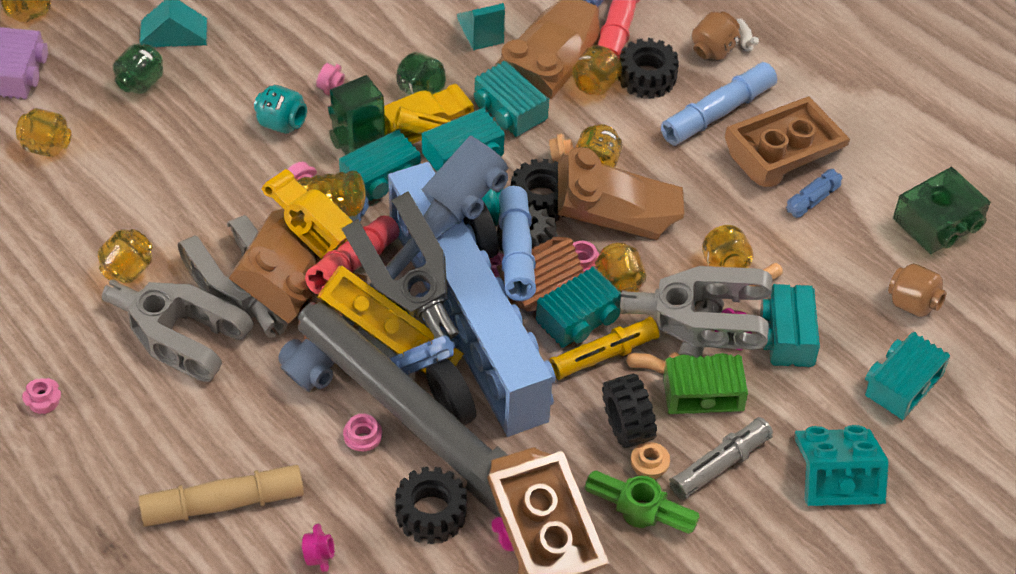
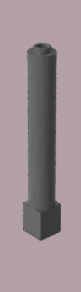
(402, 398)

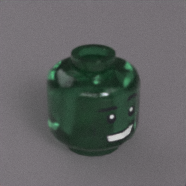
(138, 68)
(420, 73)

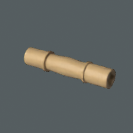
(220, 495)

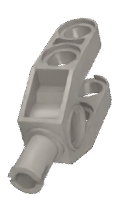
(212, 280)
(693, 286)
(157, 309)

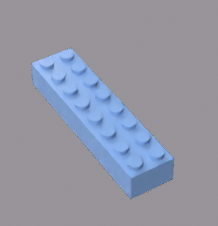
(489, 327)

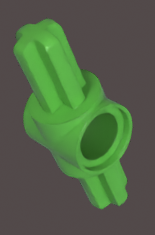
(642, 514)

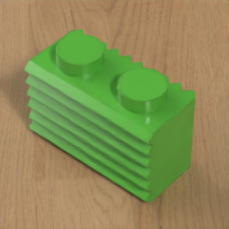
(705, 384)

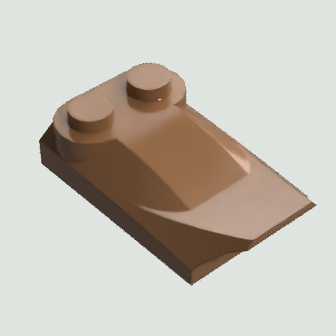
(554, 44)
(783, 140)
(615, 196)
(276, 268)
(545, 514)

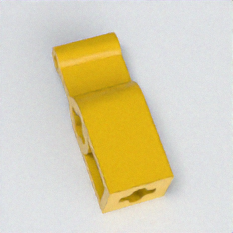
(444, 104)
(308, 213)

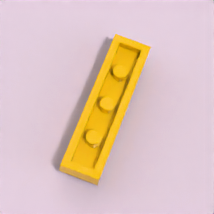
(376, 314)

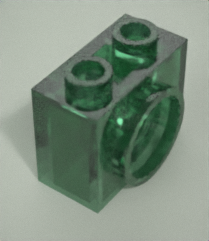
(941, 210)

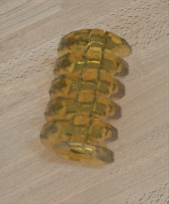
(343, 189)

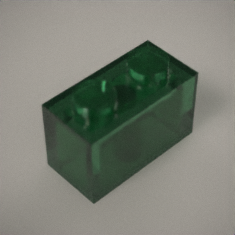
(356, 114)

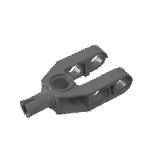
(433, 272)

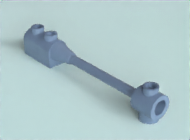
(453, 195)

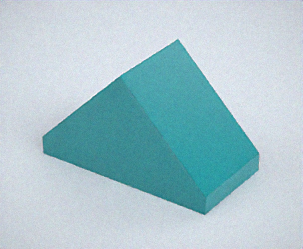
(173, 25)
(484, 26)

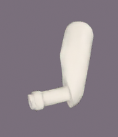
(746, 39)

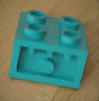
(843, 466)

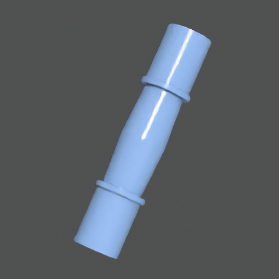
(718, 103)
(518, 260)

